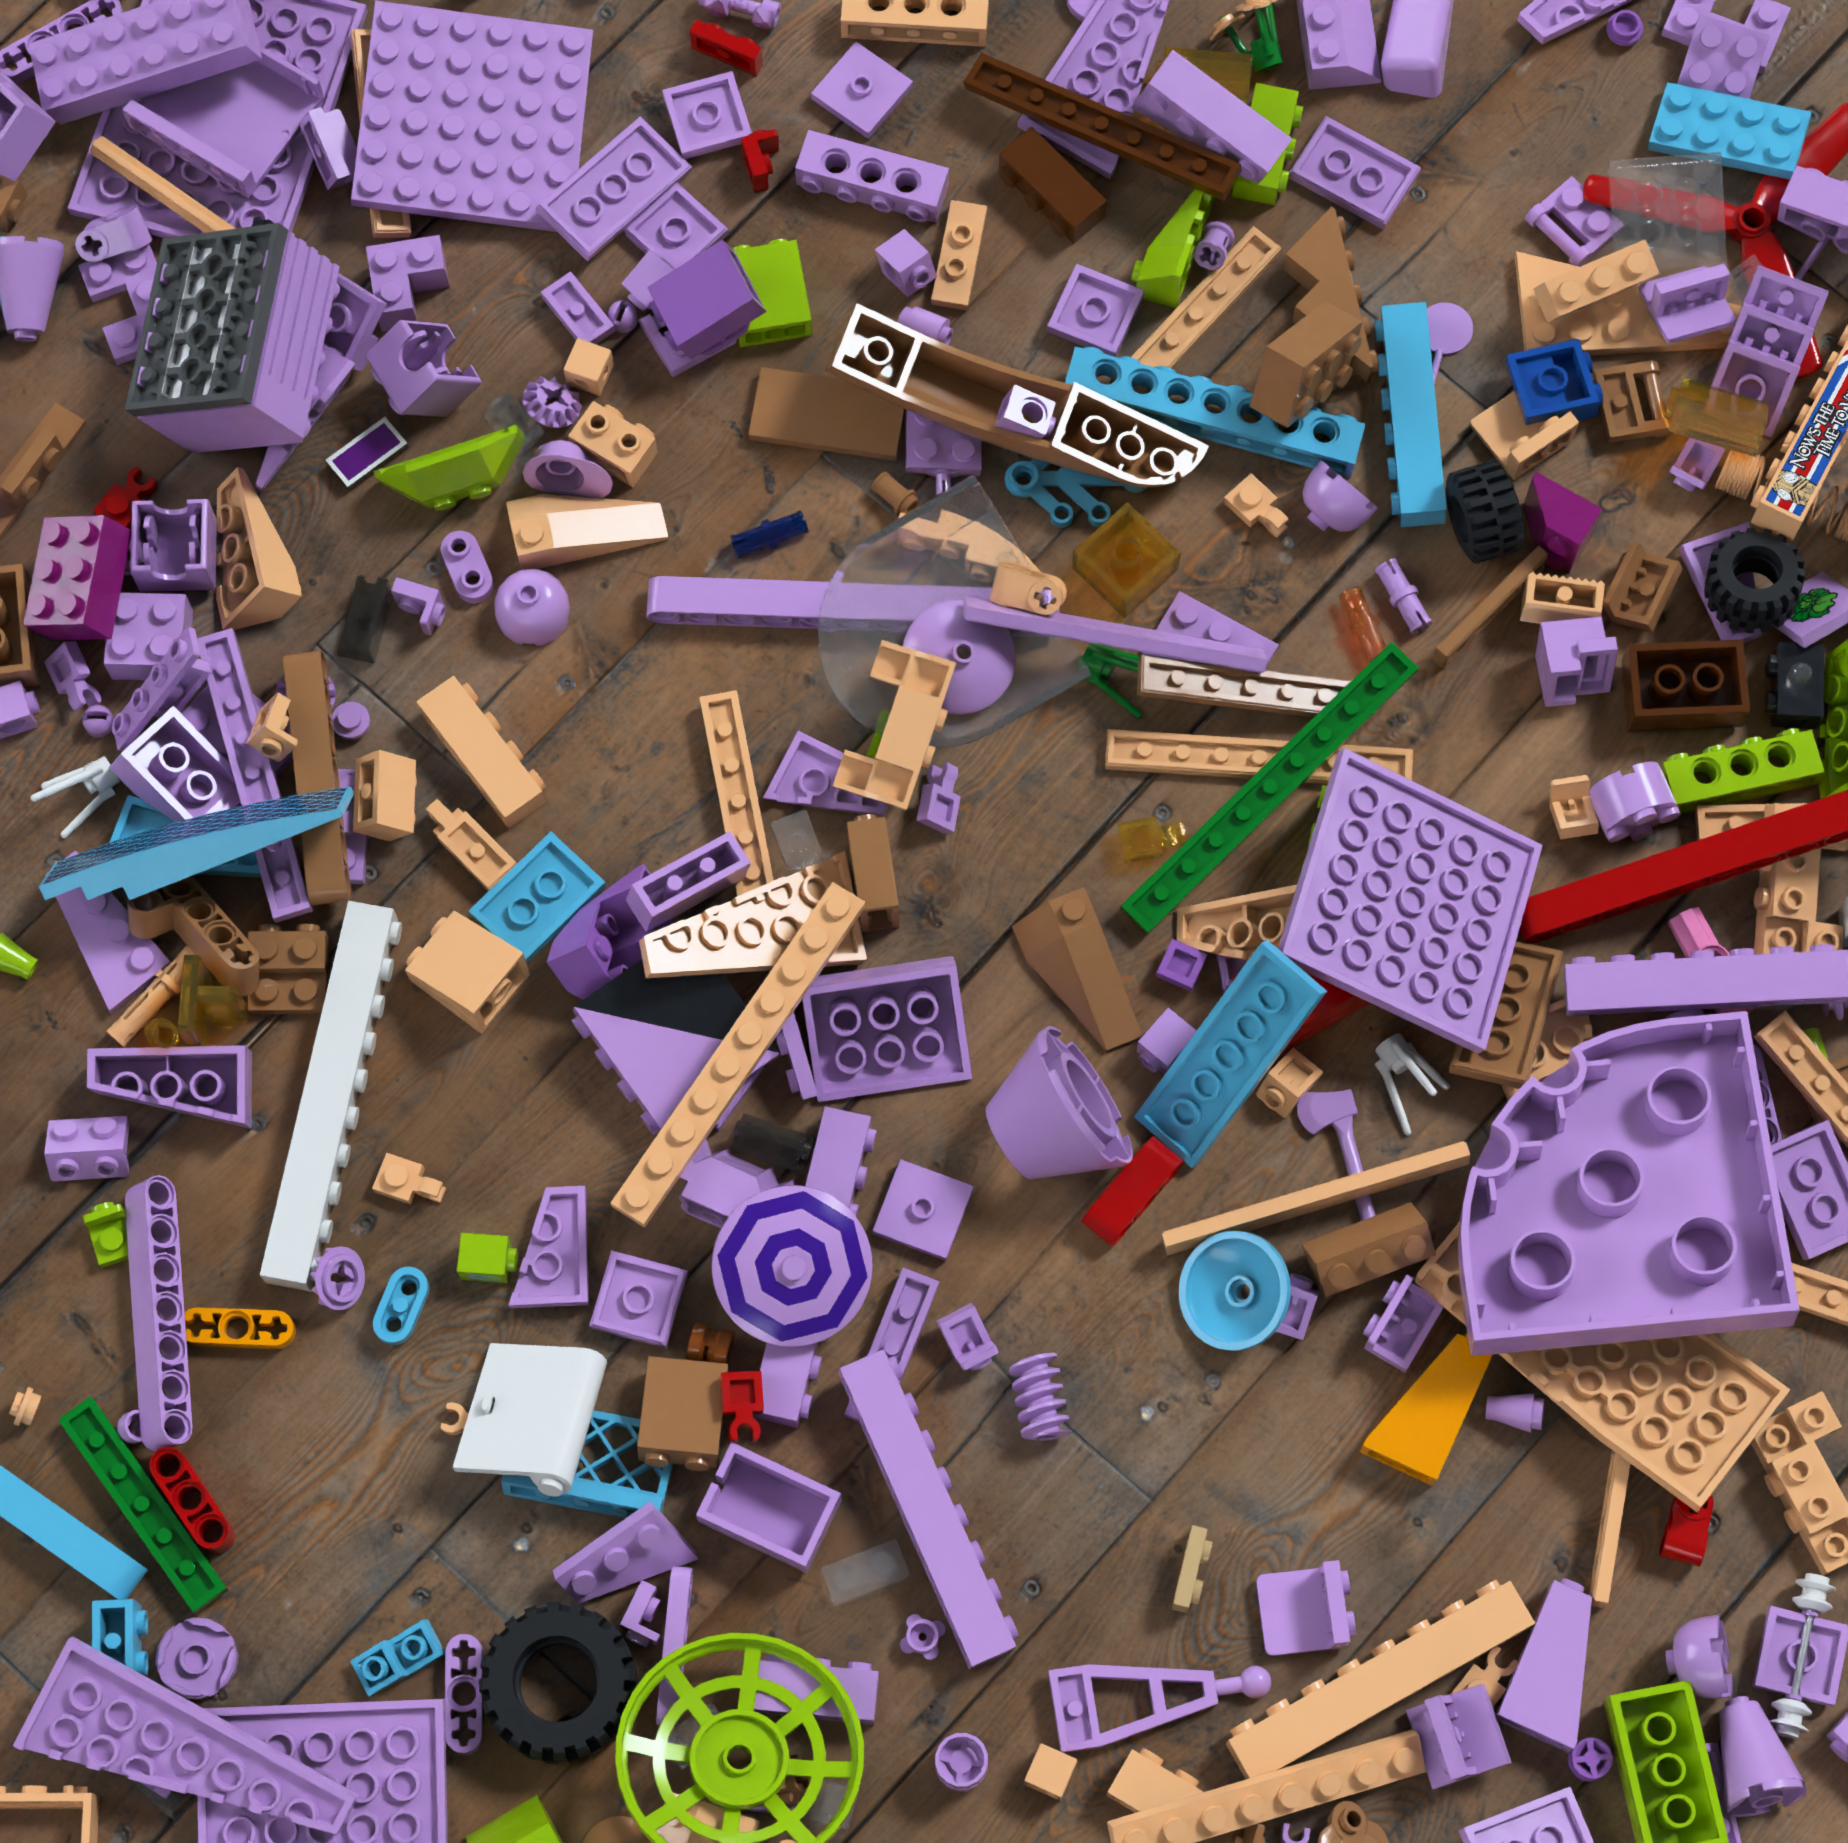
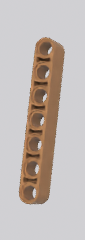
(316, 771)

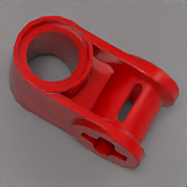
(1686, 1533)

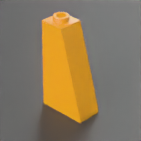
(1428, 1417)

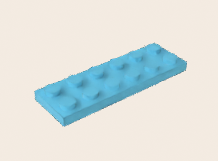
(1230, 1053)

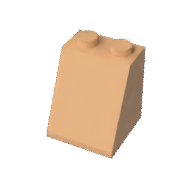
(468, 970)

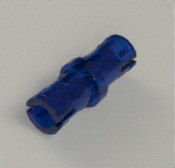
(769, 534)

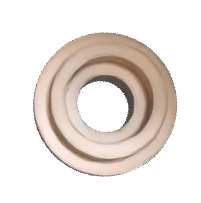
(24, 1407)

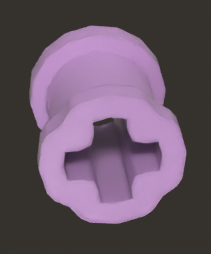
(1211, 251)

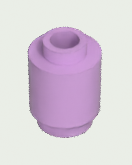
(927, 323)

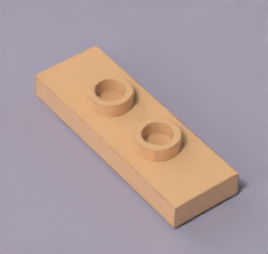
(959, 255)

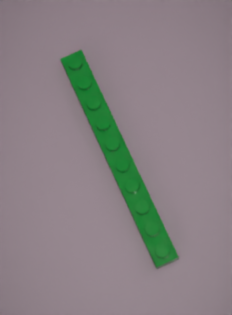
(1269, 788)

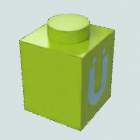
(486, 1258)

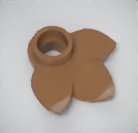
(1340, 1831)

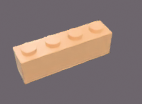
(482, 752)

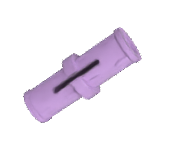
(1403, 596)

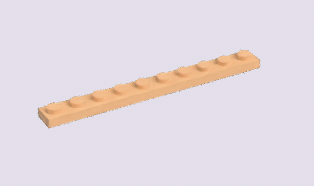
(738, 1055)

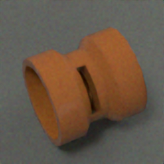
(710, 1344)

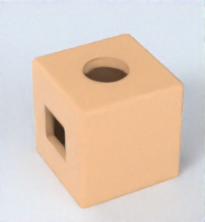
(588, 366)
(1050, 1772)

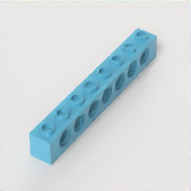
(1224, 427)

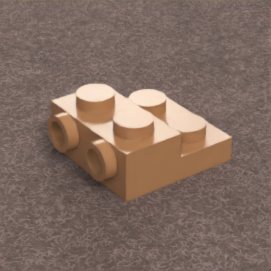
(290, 970)

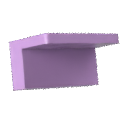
(330, 146)

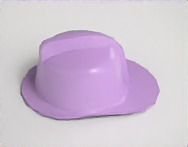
(566, 470)

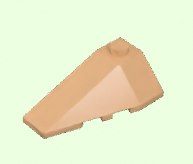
(572, 528)

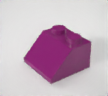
(1559, 521)

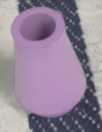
(1518, 1411)

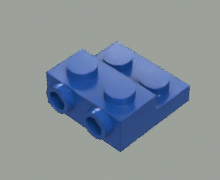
(1554, 382)

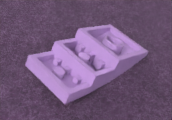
(1770, 340)

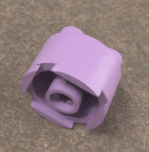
(1633, 802)

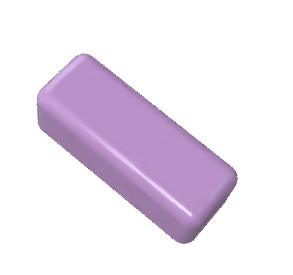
(1417, 46)

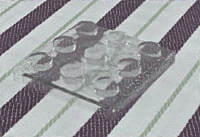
(1671, 205)

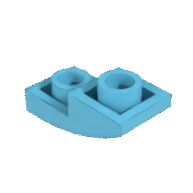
(398, 1658)

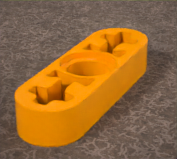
(267, 1319)

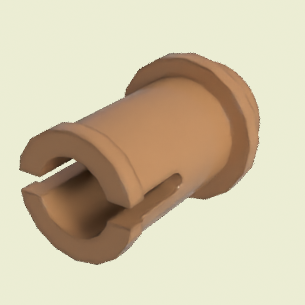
(895, 494)

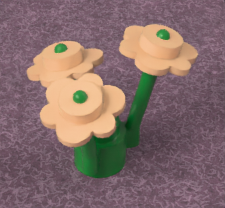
(1265, 50)

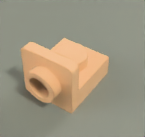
(268, 733)
(1288, 1082)

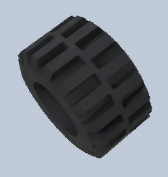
(1484, 511)
(1757, 554)

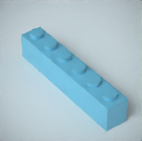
(1413, 415)

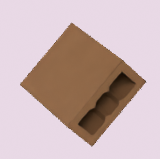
(873, 872)
(681, 1414)

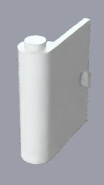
(532, 1414)

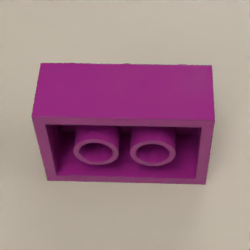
(77, 578)

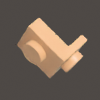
(1572, 807)

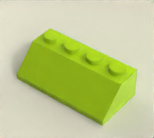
(1665, 1765)

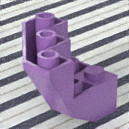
(600, 940)

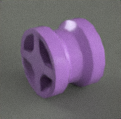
(1597, 1758)

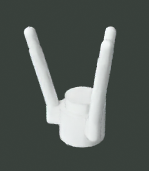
(95, 776)
(1399, 1056)

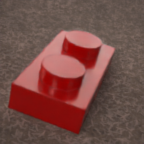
(727, 48)

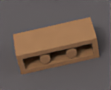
(1368, 1249)

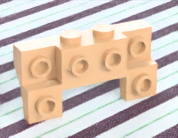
(906, 737)
(1789, 901)
(1804, 1480)

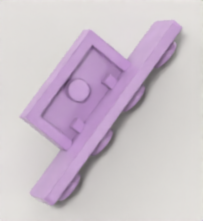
(168, 685)

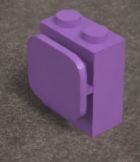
(706, 302)

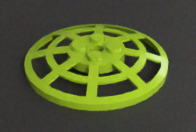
(743, 1731)

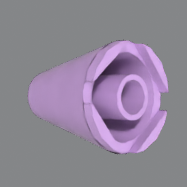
(28, 283)
(1755, 1761)

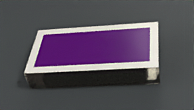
(367, 453)

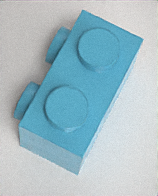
(119, 1632)

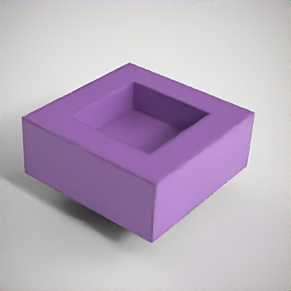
(1181, 965)

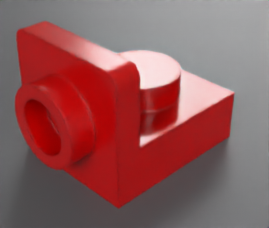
(756, 157)

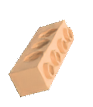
(928, 26)

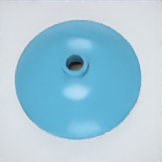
(1214, 1285)

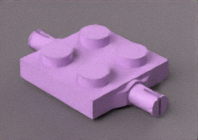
(940, 451)

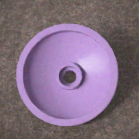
(991, 659)

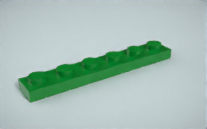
(143, 1505)

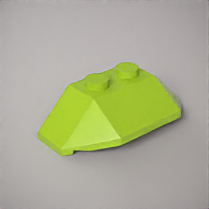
(455, 471)

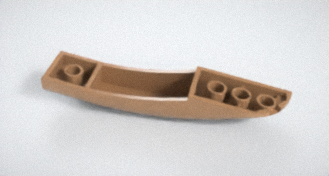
(967, 392)

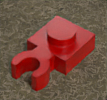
(118, 500)
(742, 1398)

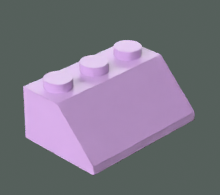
(1338, 43)

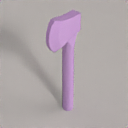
(1336, 1109)

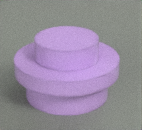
(351, 720)

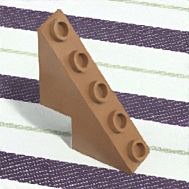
(1325, 271)

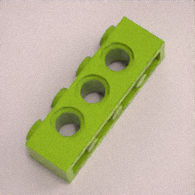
(1795, 748)

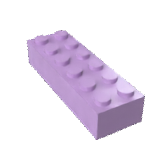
(141, 54)

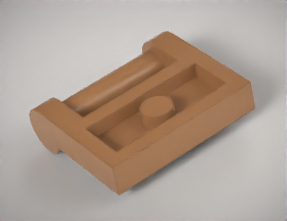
(1621, 403)

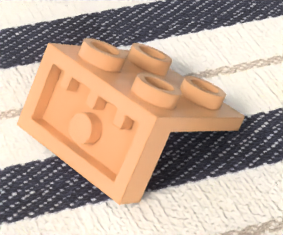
(1521, 445)

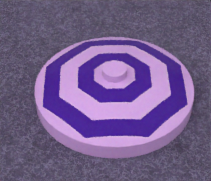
(791, 1265)

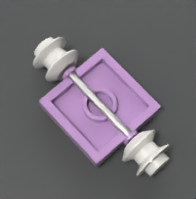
(1801, 1656)

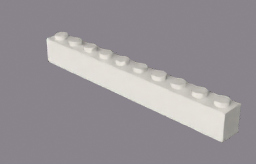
(330, 1095)

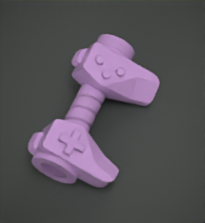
(764, 14)

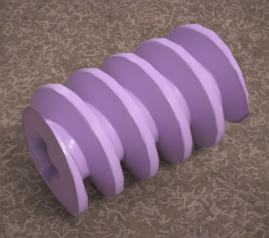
(1038, 1398)

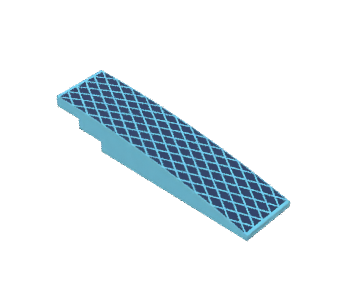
(191, 845)

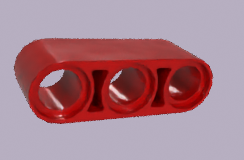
(1132, 1191)
(176, 1489)

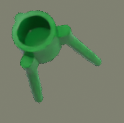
(1102, 662)

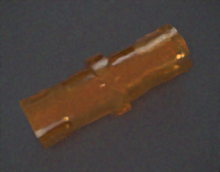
(1363, 622)

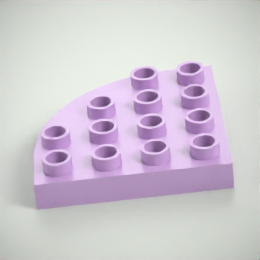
(1629, 1197)

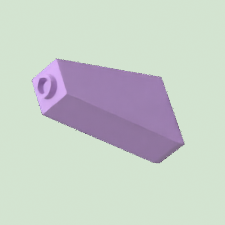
(1549, 1675)

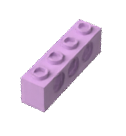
(860, 161)

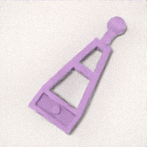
(1076, 1707)

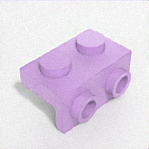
(87, 1148)
(1403, 1324)

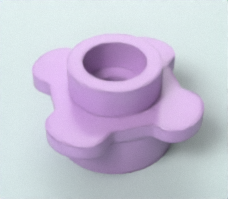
(912, 1643)

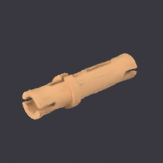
(150, 1001)

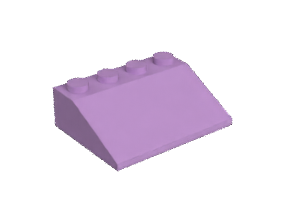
(886, 1029)

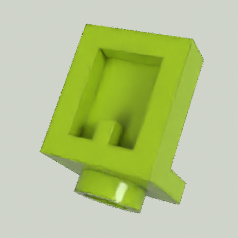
(108, 1233)

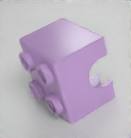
(414, 370)
(173, 546)

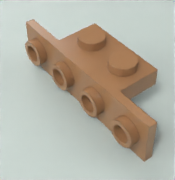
(35, 461)

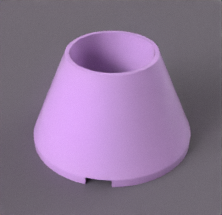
(1056, 1113)

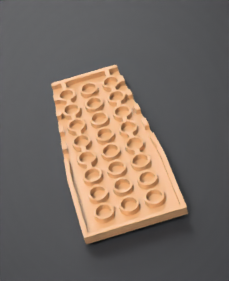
(1662, 1404)

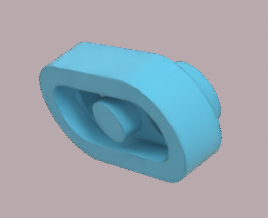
(401, 1307)

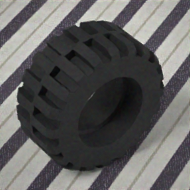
(518, 1644)

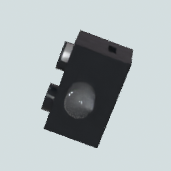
(1796, 685)

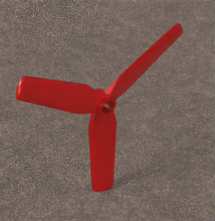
(1820, 151)

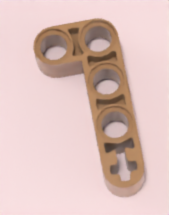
(202, 927)

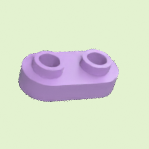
(465, 565)

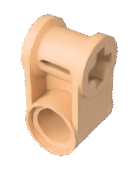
(1020, 588)

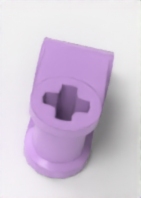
(118, 232)

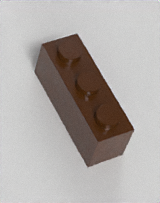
(1051, 185)

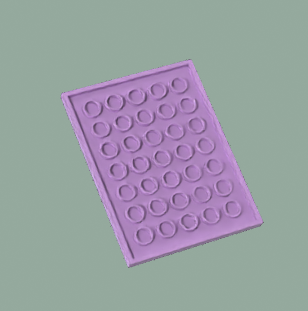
(311, 37)

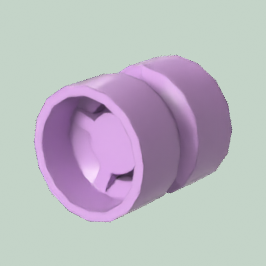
(961, 1762)

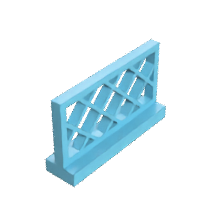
(593, 1494)

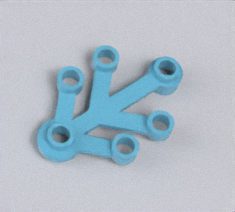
(1068, 481)

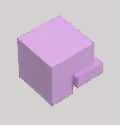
(1574, 659)

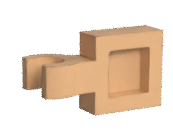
(1255, 503)
(403, 1179)

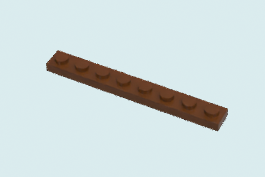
(1103, 126)

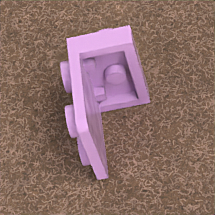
(1305, 1610)

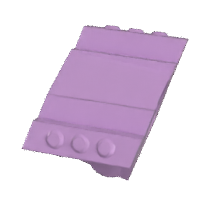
(721, 1183)

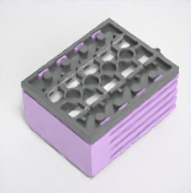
(233, 338)

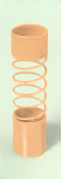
(1739, 476)

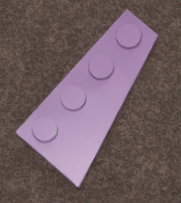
(1556, 17)

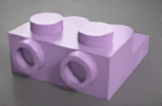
(354, 320)

